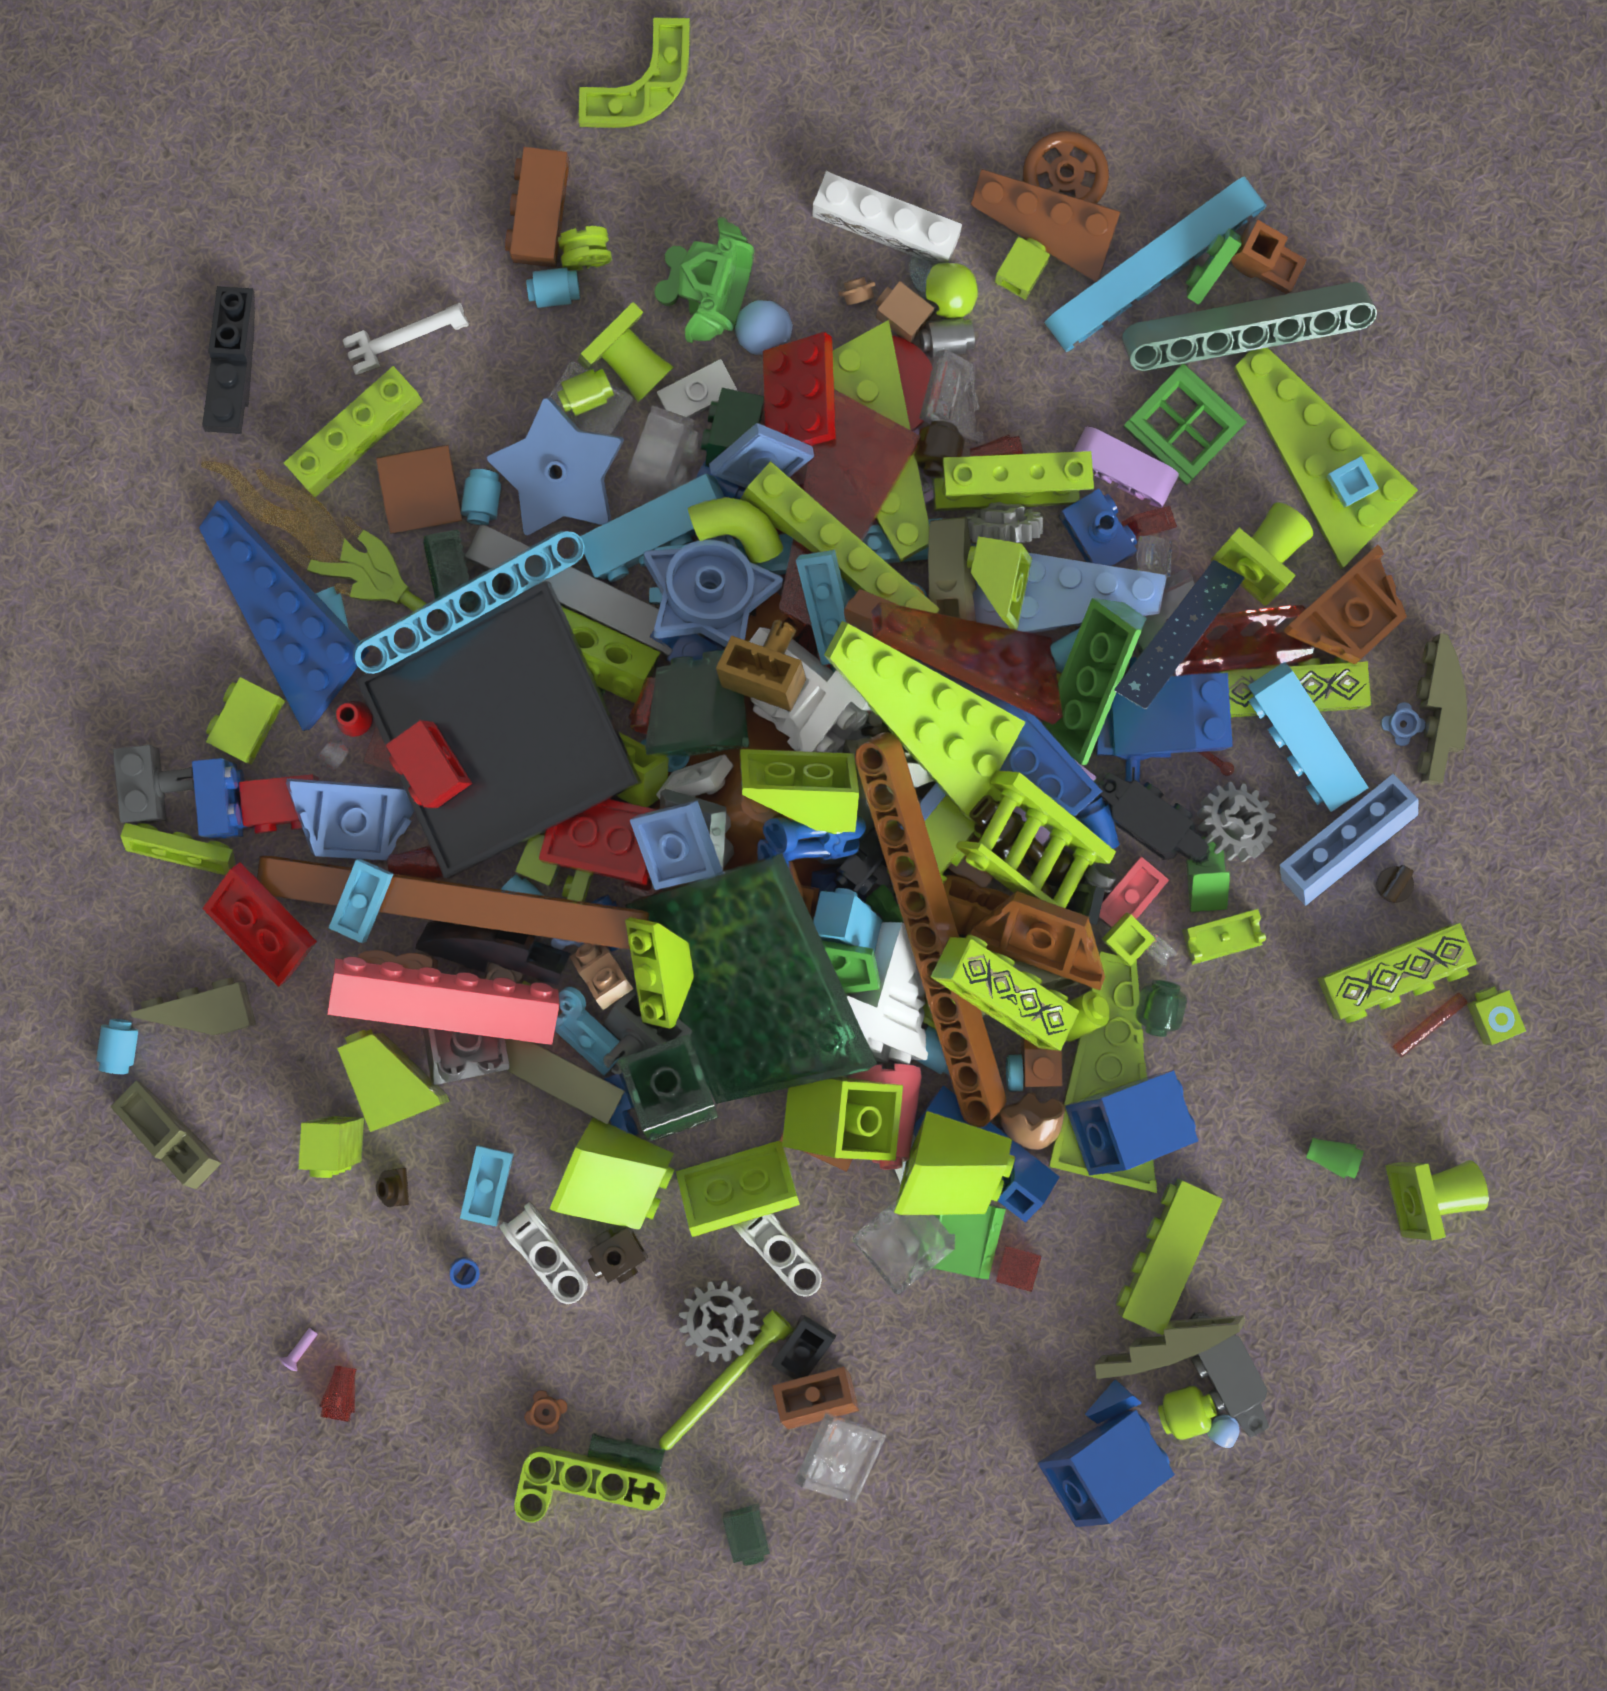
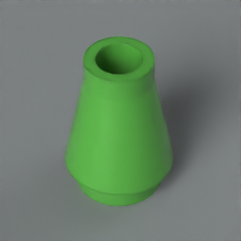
(1336, 1156)

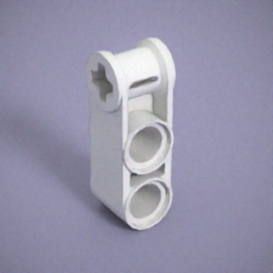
(538, 1236)
(762, 1237)

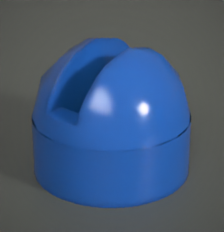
(470, 1276)

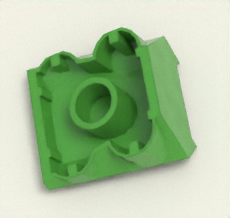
(974, 1242)

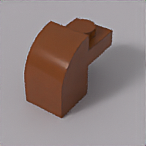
(1266, 258)

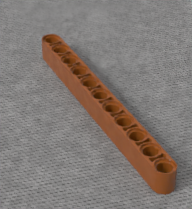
(457, 903)
(933, 913)

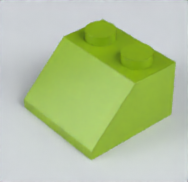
(1002, 574)

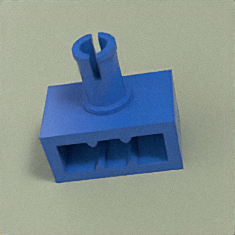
(1098, 531)

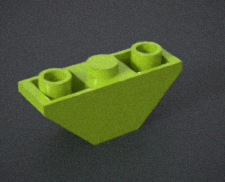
(660, 971)

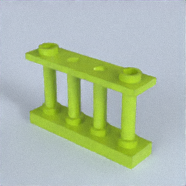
(1013, 479)
(1040, 811)

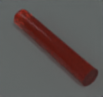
(1430, 1024)

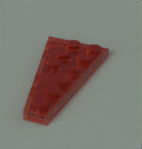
(850, 481)
(989, 657)

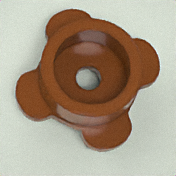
(547, 1422)

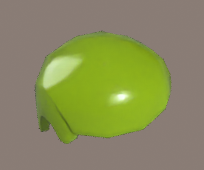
(952, 289)

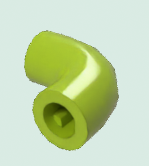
(739, 520)

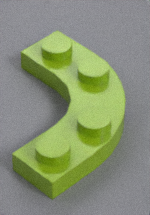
(650, 94)

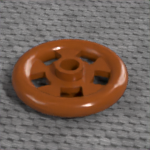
(1064, 143)

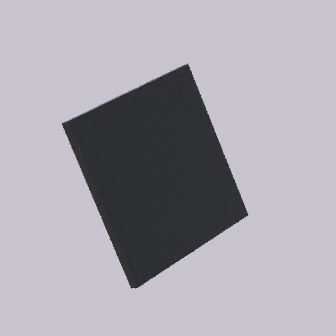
(517, 718)

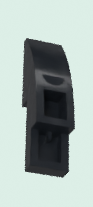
(230, 360)
(479, 946)

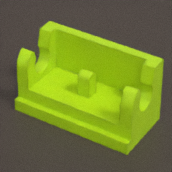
(1224, 936)

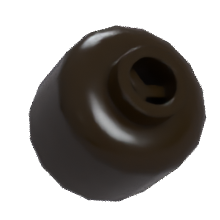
(938, 442)

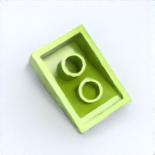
(804, 786)

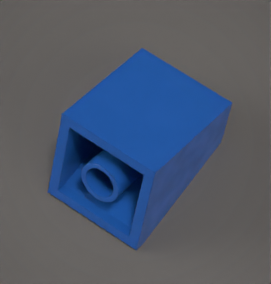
(1132, 1123)
(1107, 1470)

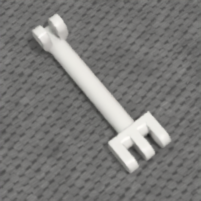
(369, 348)

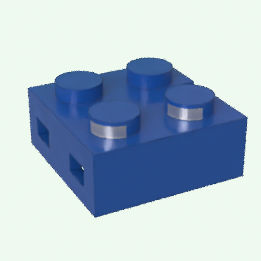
(218, 798)

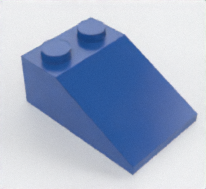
(1184, 717)

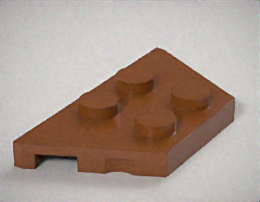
(1352, 612)
(1043, 938)

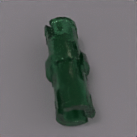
(626, 1453)

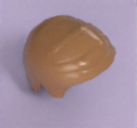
(1032, 1122)

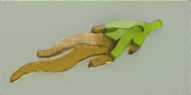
(331, 554)

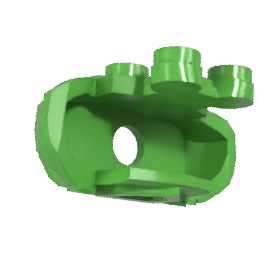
(711, 280)

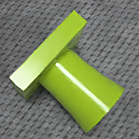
(627, 355)
(1262, 556)
(1425, 1197)

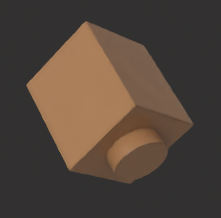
(904, 310)

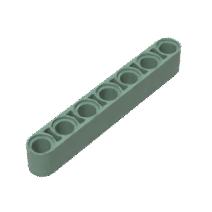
(1249, 326)

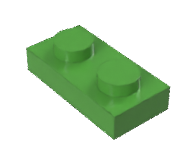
(1221, 252)

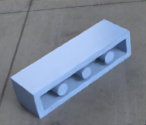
(1349, 839)

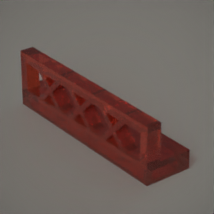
(1246, 651)

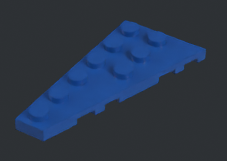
(292, 625)
(1040, 757)

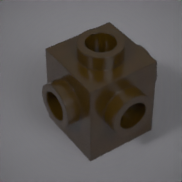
(627, 1245)

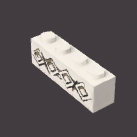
(886, 219)

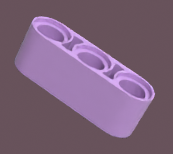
(1128, 467)

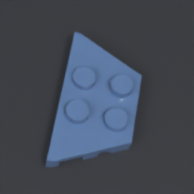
(350, 817)

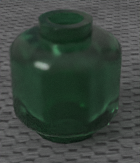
(1161, 1007)

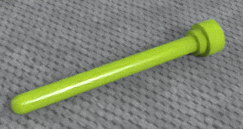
(773, 1329)

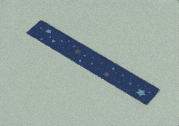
(1179, 634)

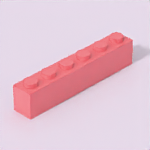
(443, 1000)

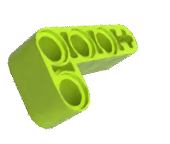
(592, 1487)

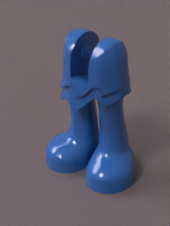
(788, 837)

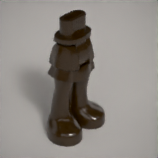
(982, 815)

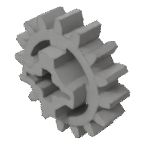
(1005, 523)
(1236, 821)
(732, 1311)

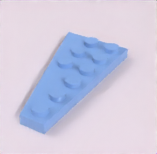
(1062, 590)

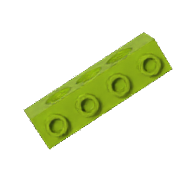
(353, 431)
(613, 658)

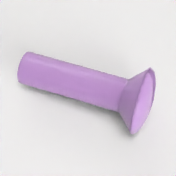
(291, 1360)

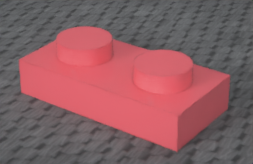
(1132, 892)

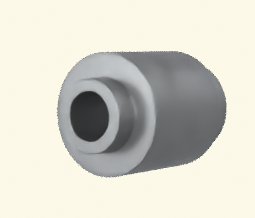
(949, 334)

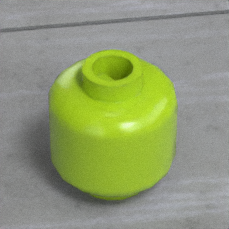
(1187, 1412)

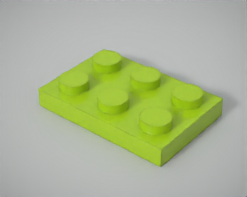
(737, 1188)

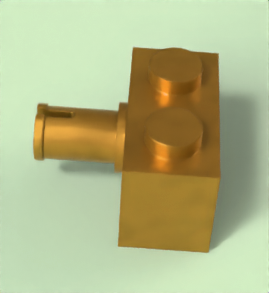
(763, 670)

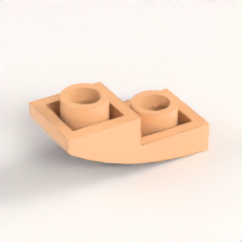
(601, 973)

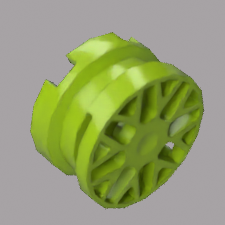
(584, 248)

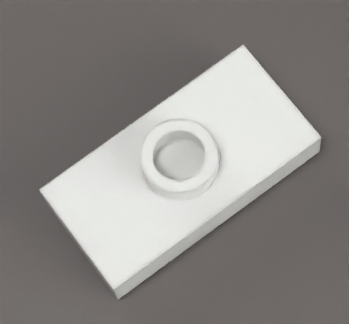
(696, 390)

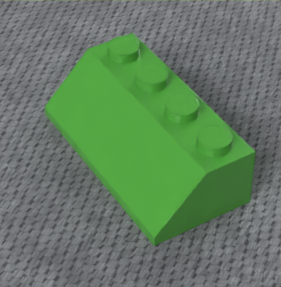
(1093, 672)

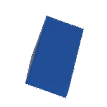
(1112, 1402)

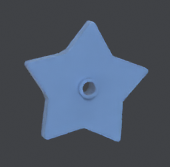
(583, 461)
(708, 589)

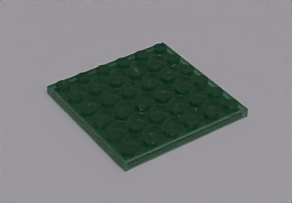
(762, 986)

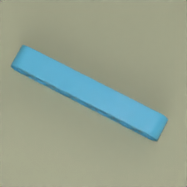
(1153, 263)
(487, 600)

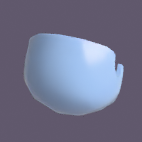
(762, 326)

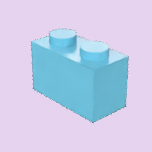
(846, 919)

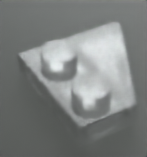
(952, 395)

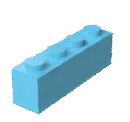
(655, 524)
(1307, 737)

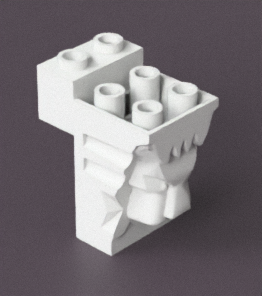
(824, 709)
(894, 1012)

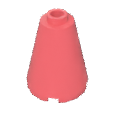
(910, 1078)

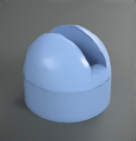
(1224, 1430)

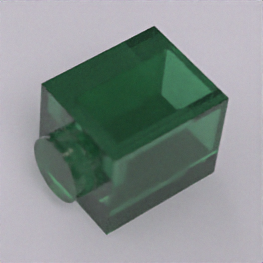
(746, 1534)

